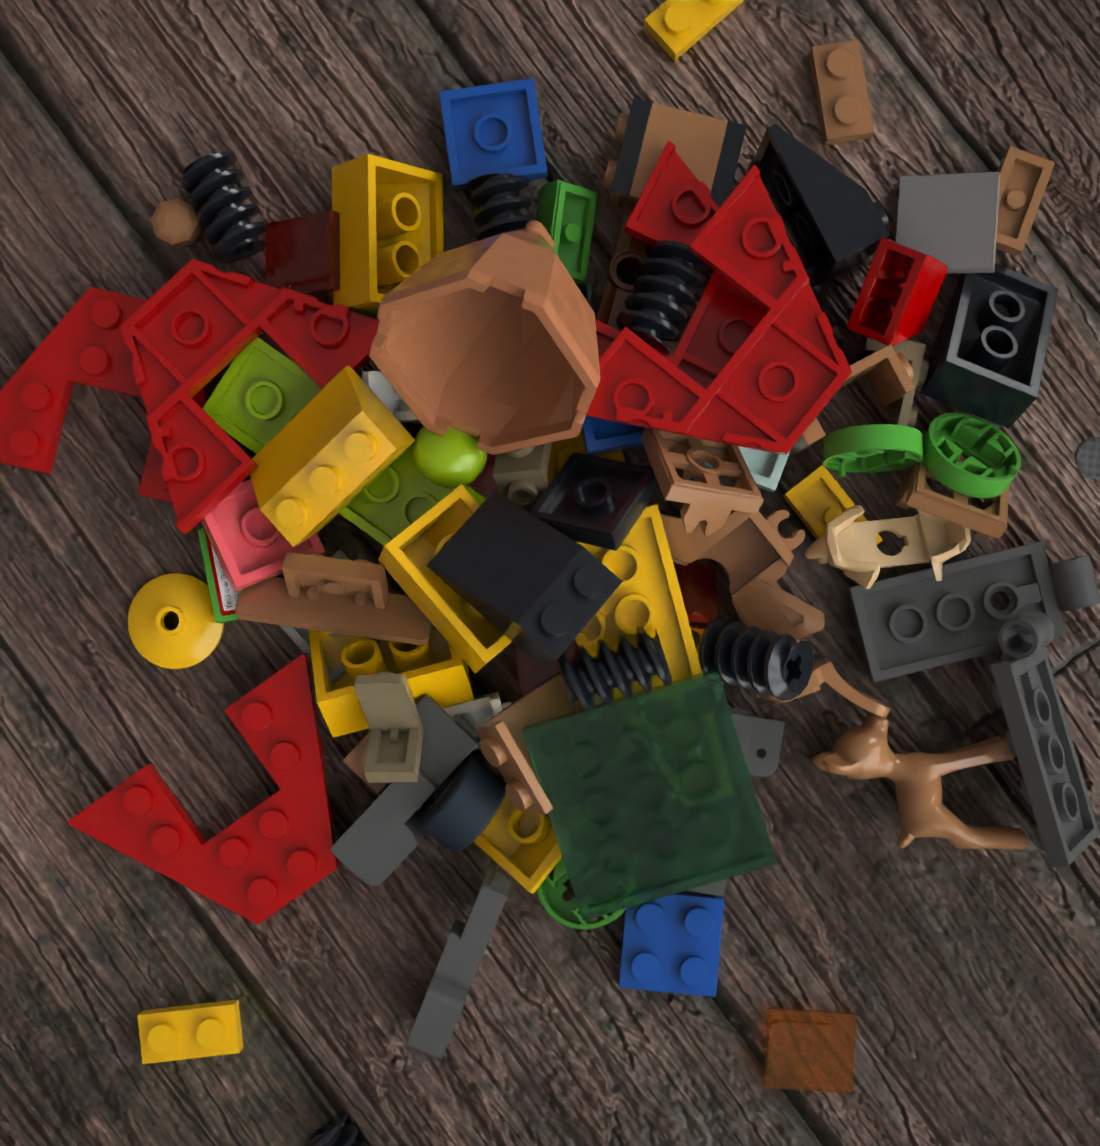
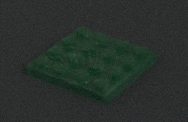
(649, 795)

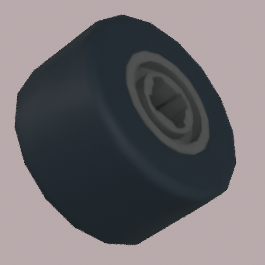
(462, 804)

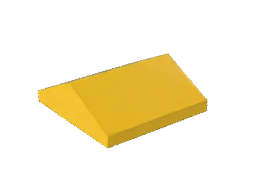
(521, 844)

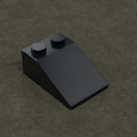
(822, 207)
(992, 345)
(524, 577)

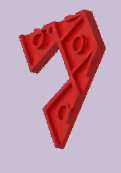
(677, 209)
(194, 333)
(80, 350)
(775, 377)
(268, 851)

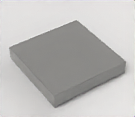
(951, 218)

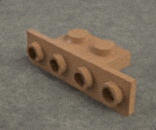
(334, 598)

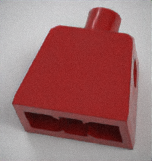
(897, 291)

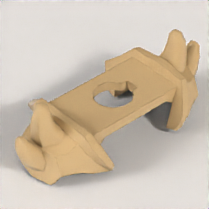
(854, 547)

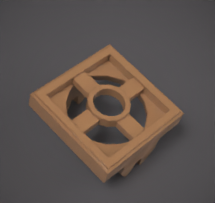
(706, 499)
(986, 521)

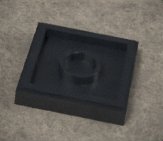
(596, 499)

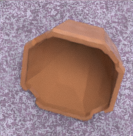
(492, 343)

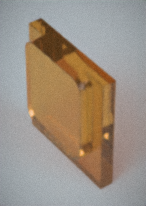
(809, 1050)

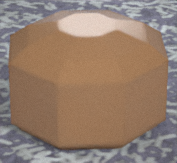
(176, 223)

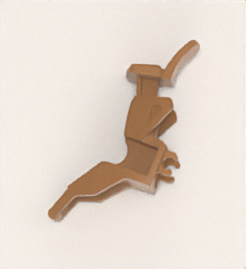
(754, 561)

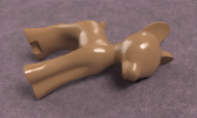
(866, 754)

